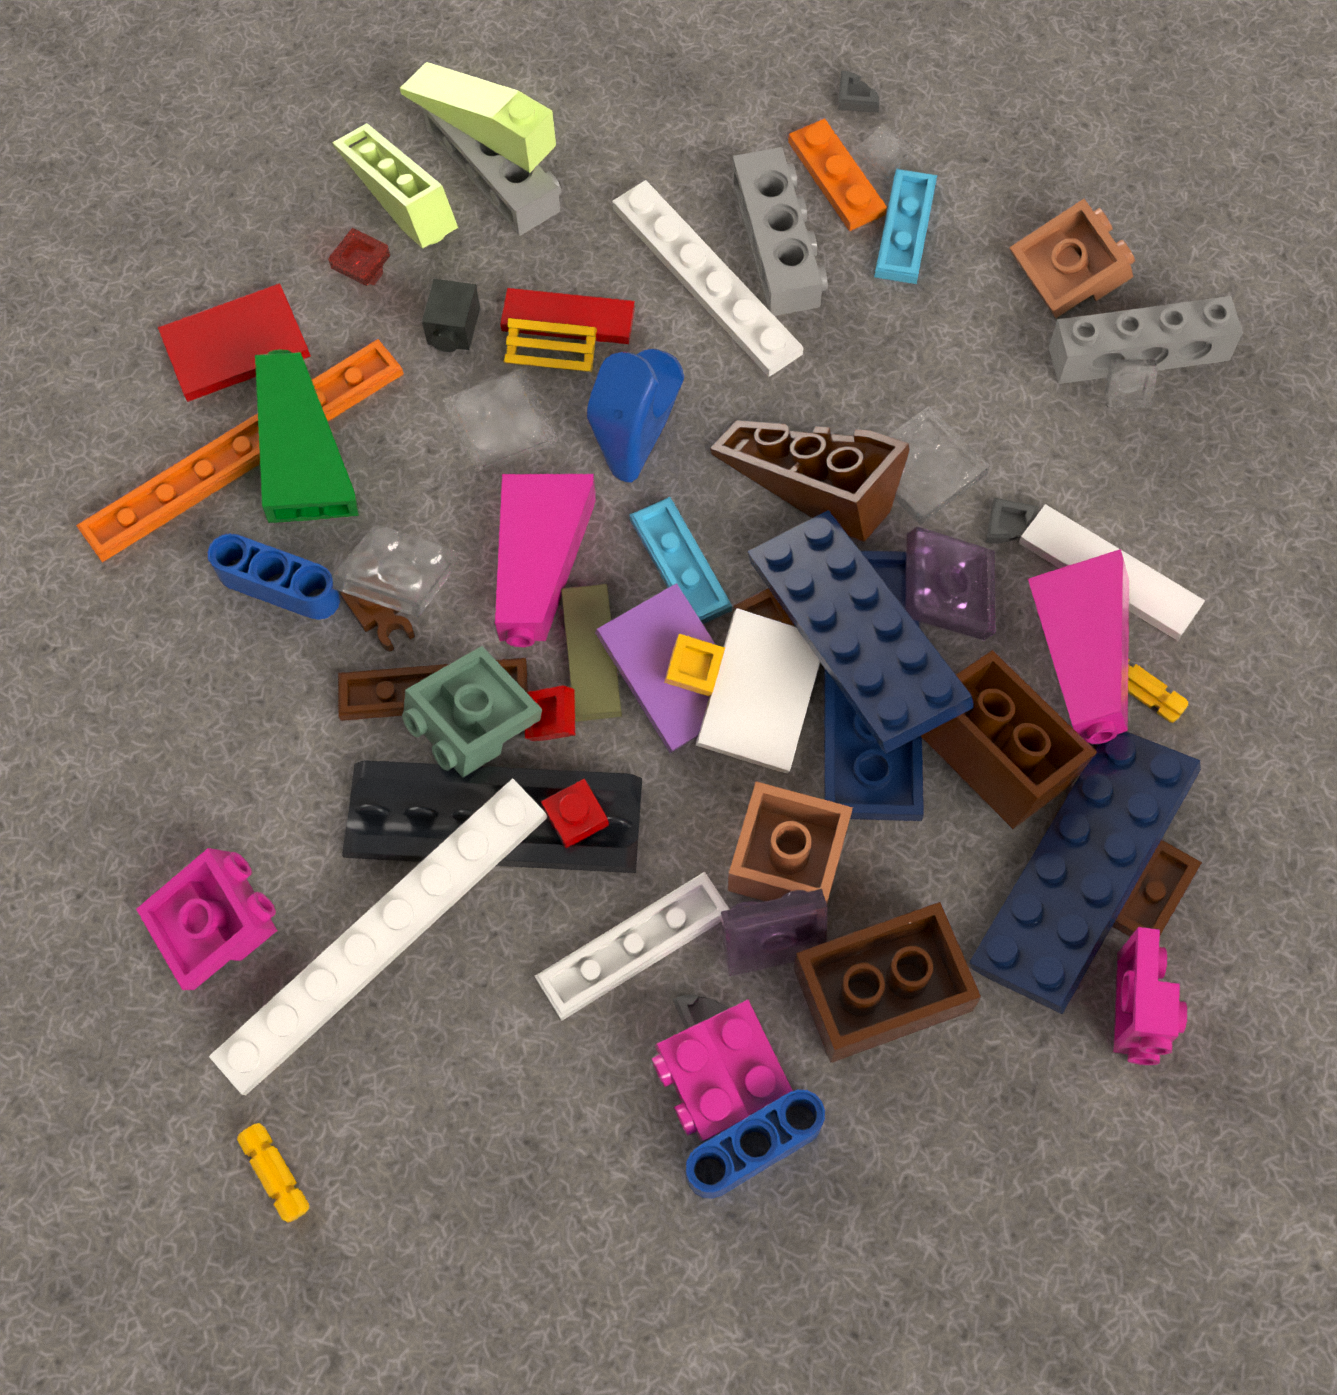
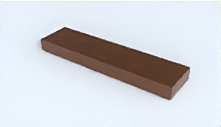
(383, 690)

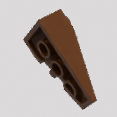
(820, 470)

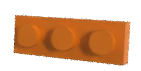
(837, 174)

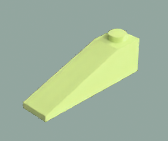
(487, 112)
(400, 185)

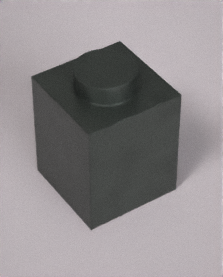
(451, 315)

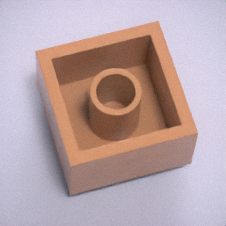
(787, 844)

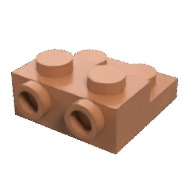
(1074, 258)

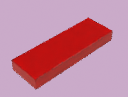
(609, 316)

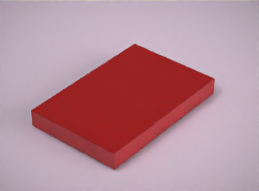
(221, 343)

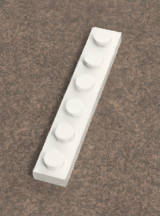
(708, 278)

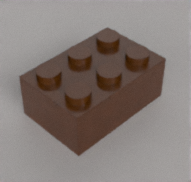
(1010, 743)
(886, 982)

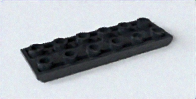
(413, 807)

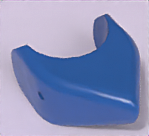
(632, 407)

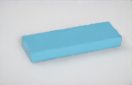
(905, 226)
(680, 558)

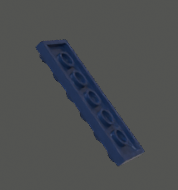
(860, 632)
(854, 763)
(1085, 869)

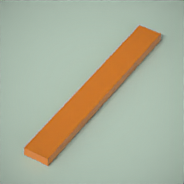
(227, 458)

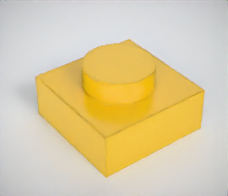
(694, 665)

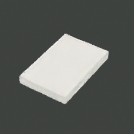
(760, 693)

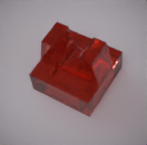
(360, 257)

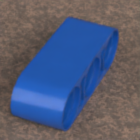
(260, 563)
(767, 1121)

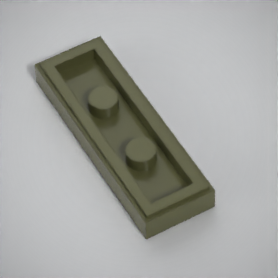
(590, 666)

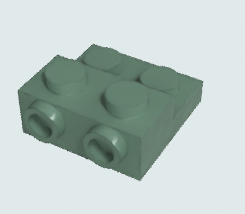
(468, 711)

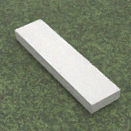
(1150, 593)
(632, 946)

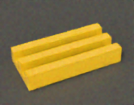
(514, 341)

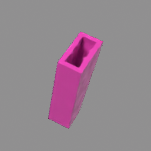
(538, 543)
(1088, 639)

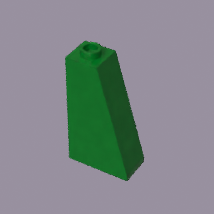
(298, 454)

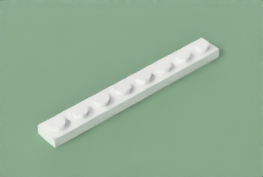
(377, 937)

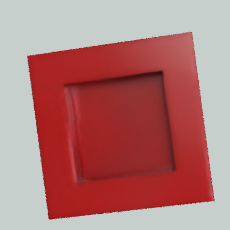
(556, 716)
(575, 813)

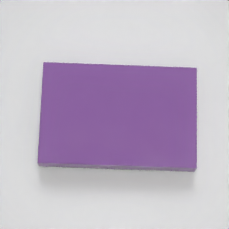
(642, 648)

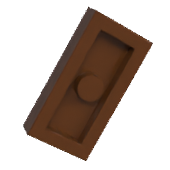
(1157, 890)

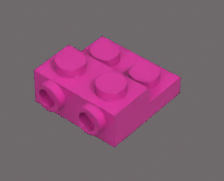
(207, 917)
(1146, 1009)
(720, 1071)

